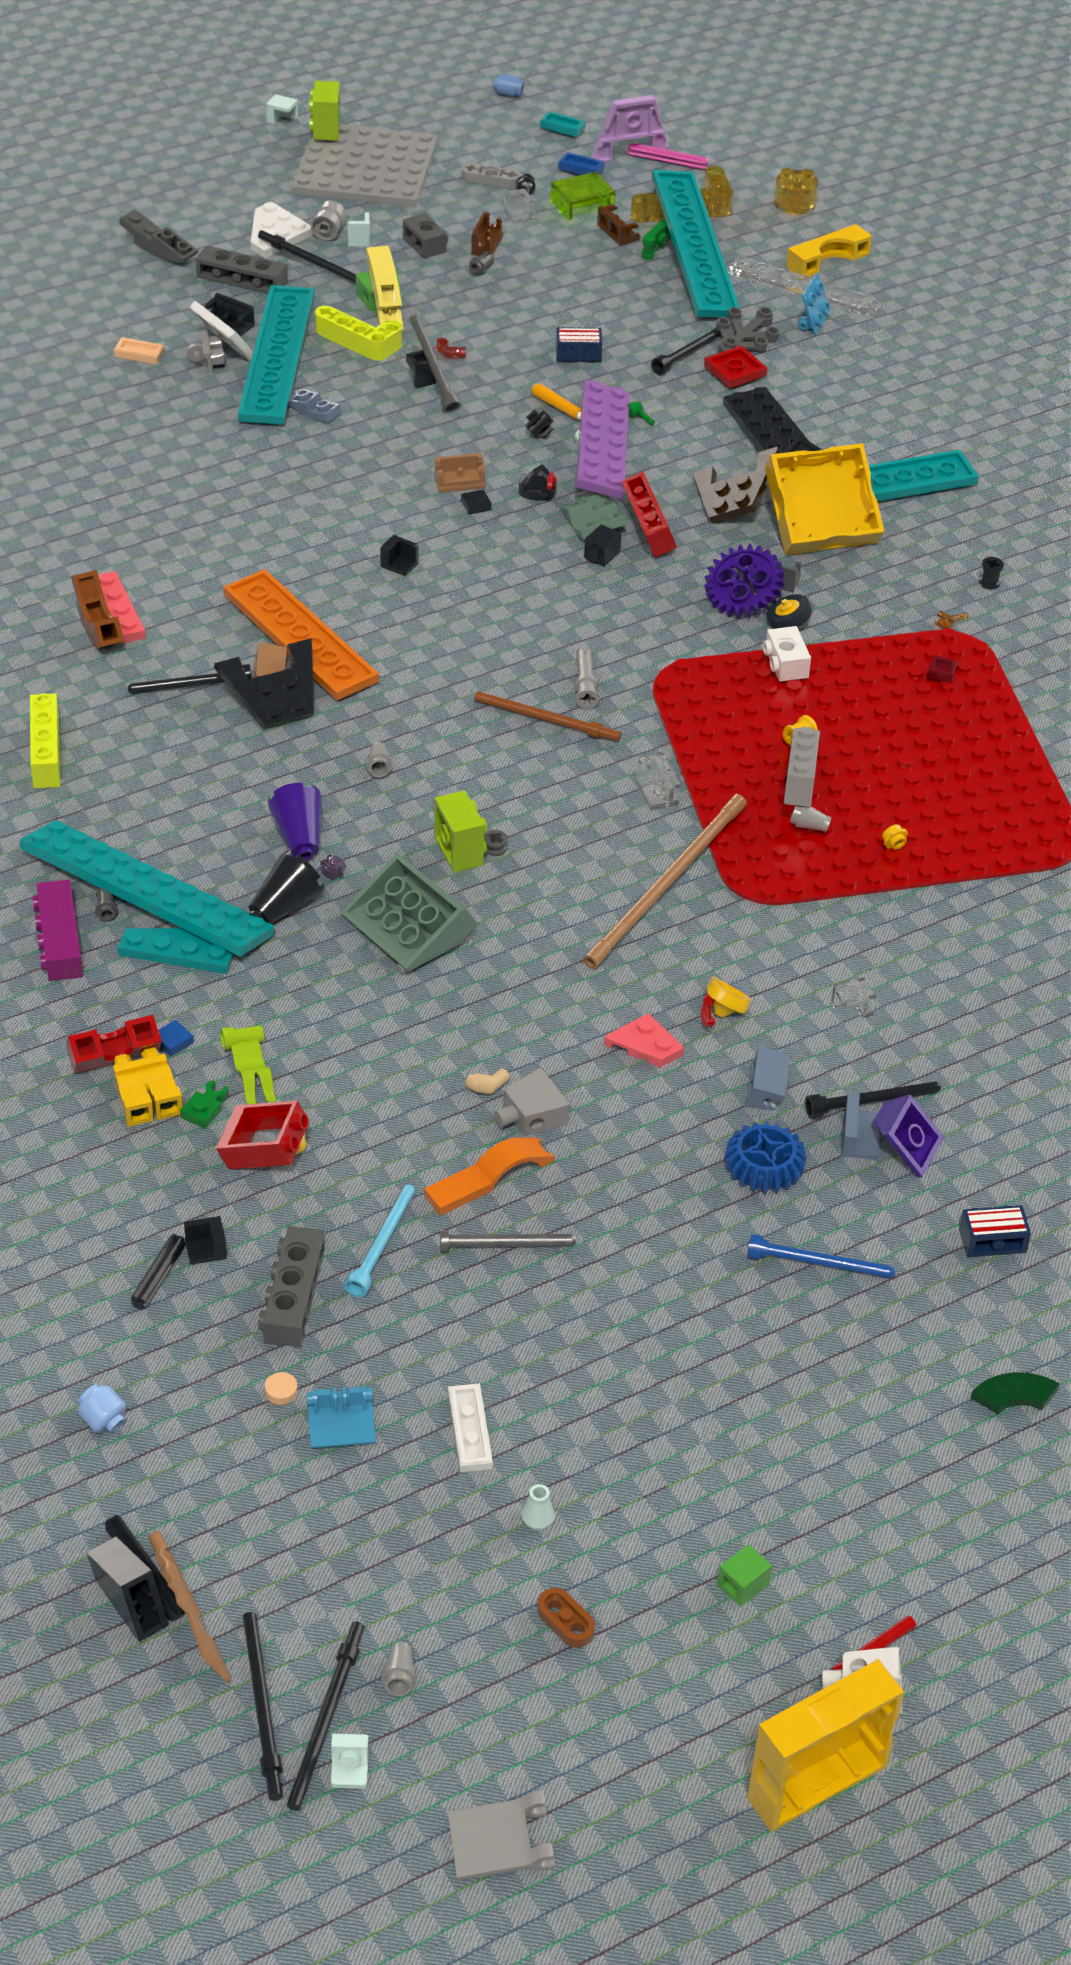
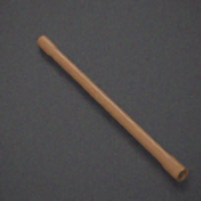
(604, 947)

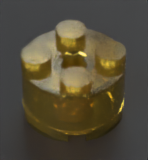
(796, 191)

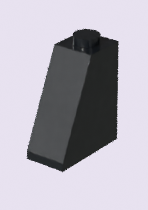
(128, 1587)

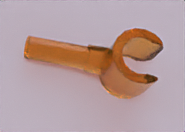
(947, 620)

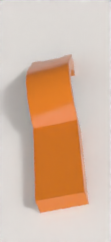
(483, 1176)

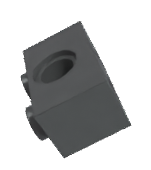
(425, 236)

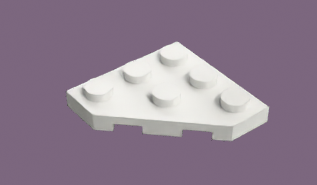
(277, 221)

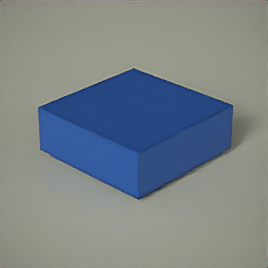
(175, 1037)

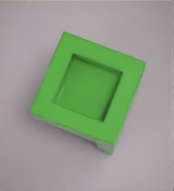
(744, 1575)

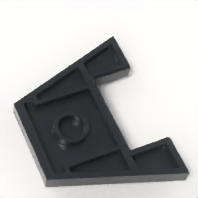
(275, 696)

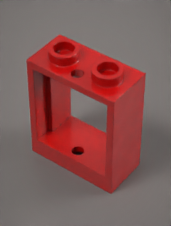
(246, 1119)

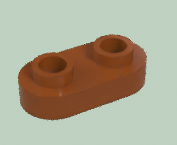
(568, 1618)

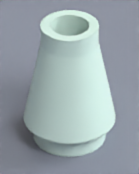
(538, 1509)

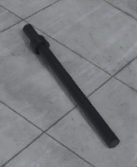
(280, 243)
(346, 1657)
(270, 1761)

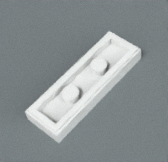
(470, 1428)

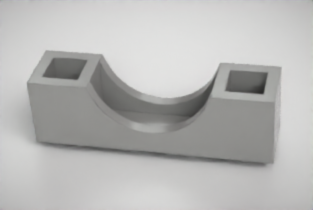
(802, 767)

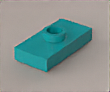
(562, 124)

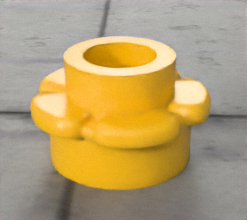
(895, 837)

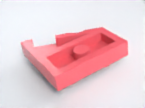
(646, 1040)

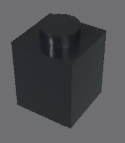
(602, 545)

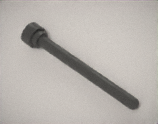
(449, 401)

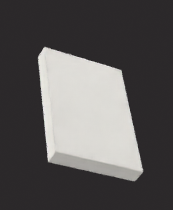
(220, 328)

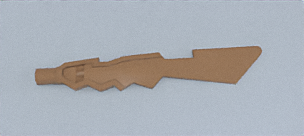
(186, 1601)

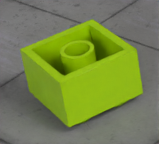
(325, 110)
(459, 830)

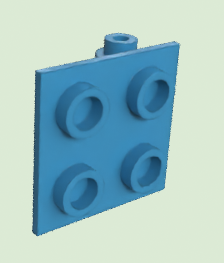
(816, 306)
(341, 1417)

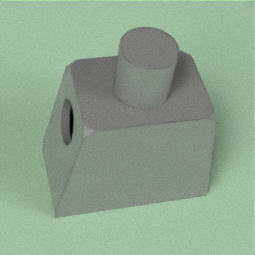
(533, 1105)

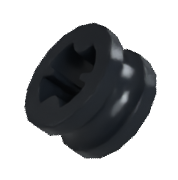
(526, 178)

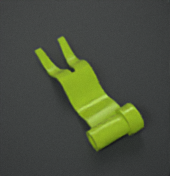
(248, 1059)

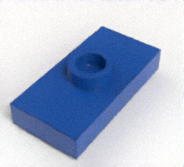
(580, 164)

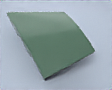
(591, 511)

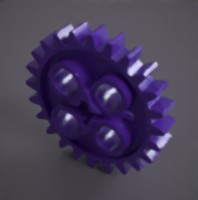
(762, 568)

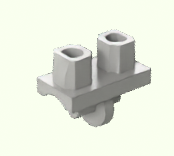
(209, 350)

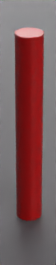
(886, 1638)

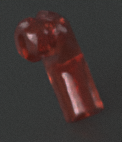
(450, 351)

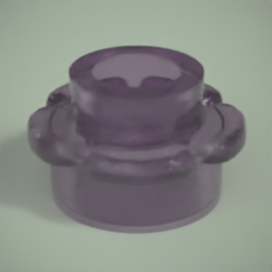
(332, 867)

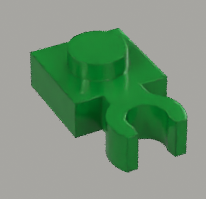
(203, 1108)

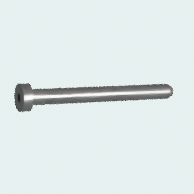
(504, 1240)

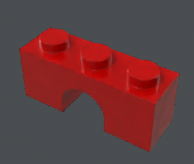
(95, 1050)

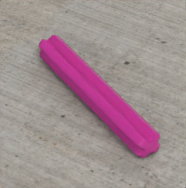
(668, 156)

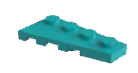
(174, 947)

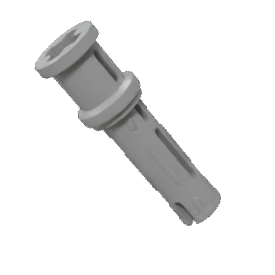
(586, 684)

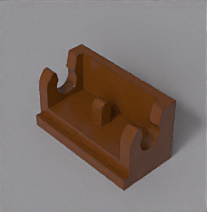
(614, 227)
(486, 235)

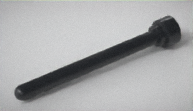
(663, 363)
(181, 682)
(819, 1105)

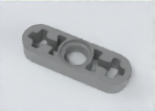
(490, 175)

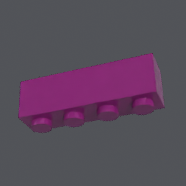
(58, 930)

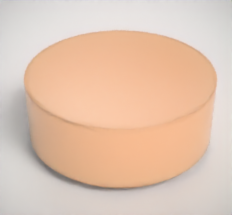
(281, 1388)

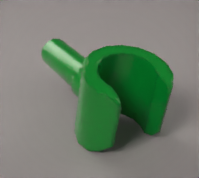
(637, 409)

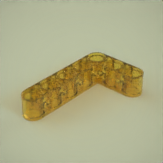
(716, 196)

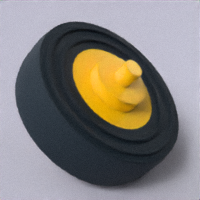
(789, 611)

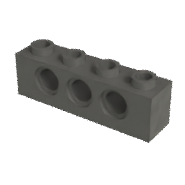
(240, 269)
(293, 1286)

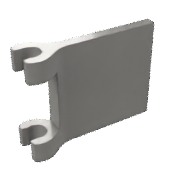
(496, 1838)

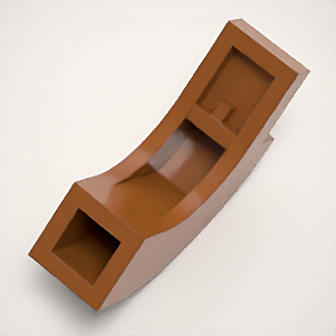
(95, 616)

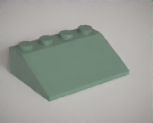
(408, 914)

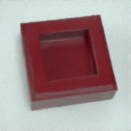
(942, 669)

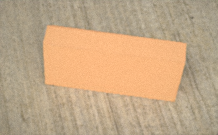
(139, 350)

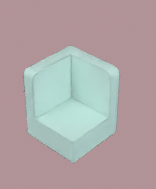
(280, 107)
(359, 232)

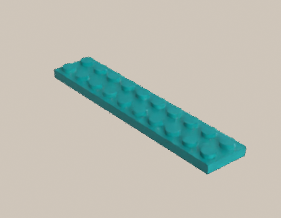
(695, 243)
(276, 355)
(148, 887)

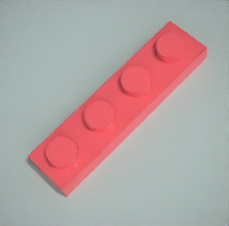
(121, 606)

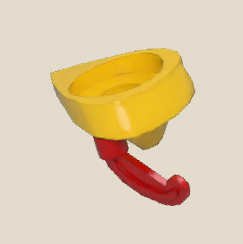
(724, 1000)

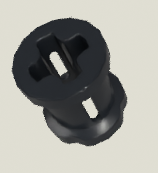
(991, 571)

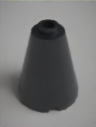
(285, 888)

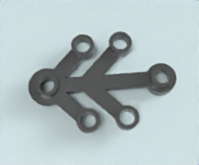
(762, 318)

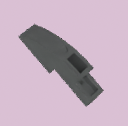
(159, 242)

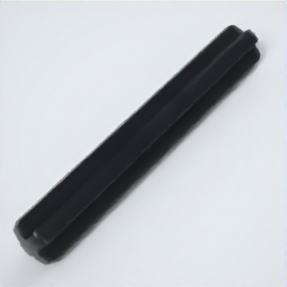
(117, 1528)

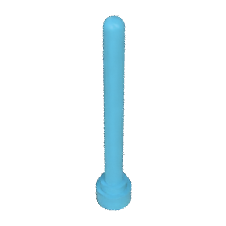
(359, 1280)

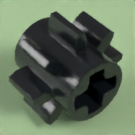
(539, 423)

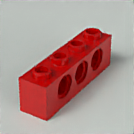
(649, 514)

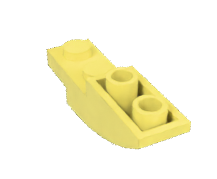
(384, 284)

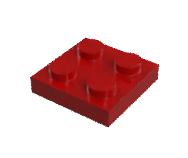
(735, 366)

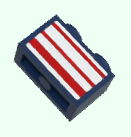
(578, 344)
(994, 1231)

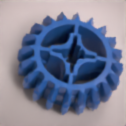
(765, 1157)

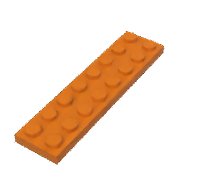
(290, 621)

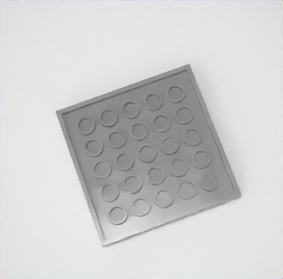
(367, 166)

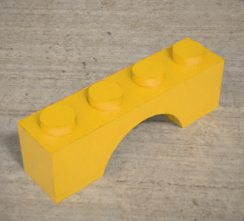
(846, 243)

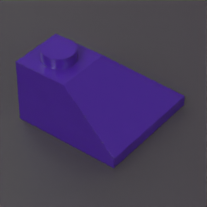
(909, 1132)

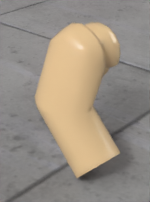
(485, 1083)

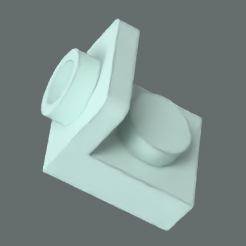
(349, 1761)

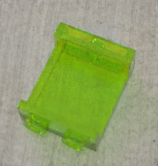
(580, 192)

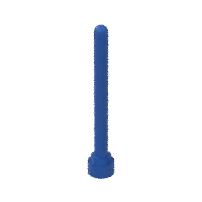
(761, 1247)

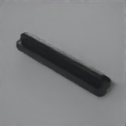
(157, 1271)

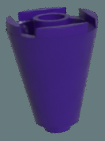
(298, 817)

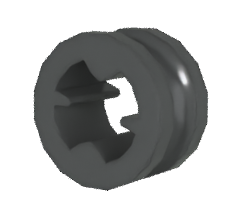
(500, 846)

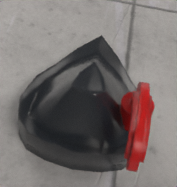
(538, 484)

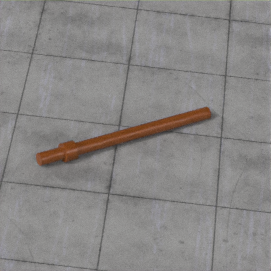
(593, 729)

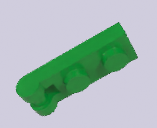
(655, 239)

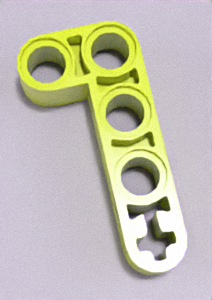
(358, 336)

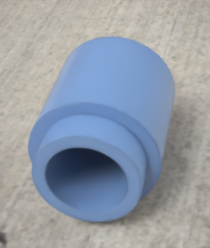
(508, 85)

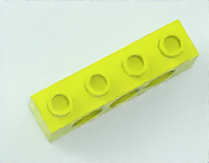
(44, 741)

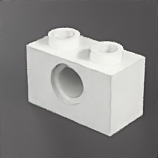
(787, 653)

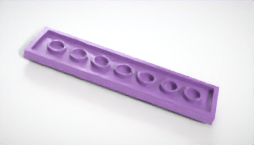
(602, 439)

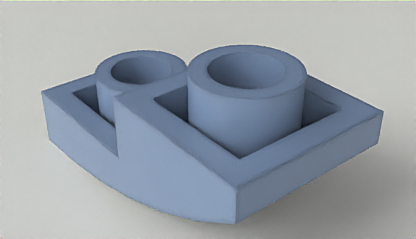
(310, 404)

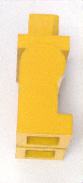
(146, 1085)

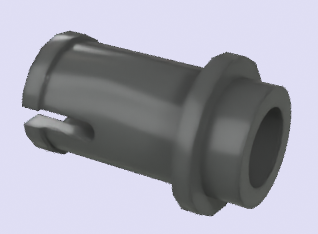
(478, 264)
(105, 908)

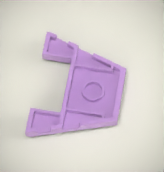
(630, 120)

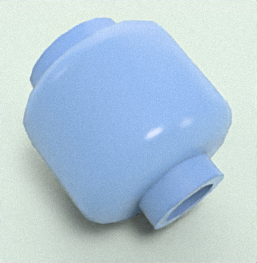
(101, 1408)

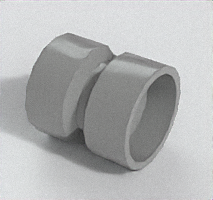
(328, 220)

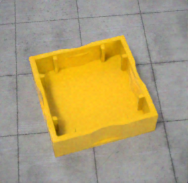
(824, 499)
(824, 1744)

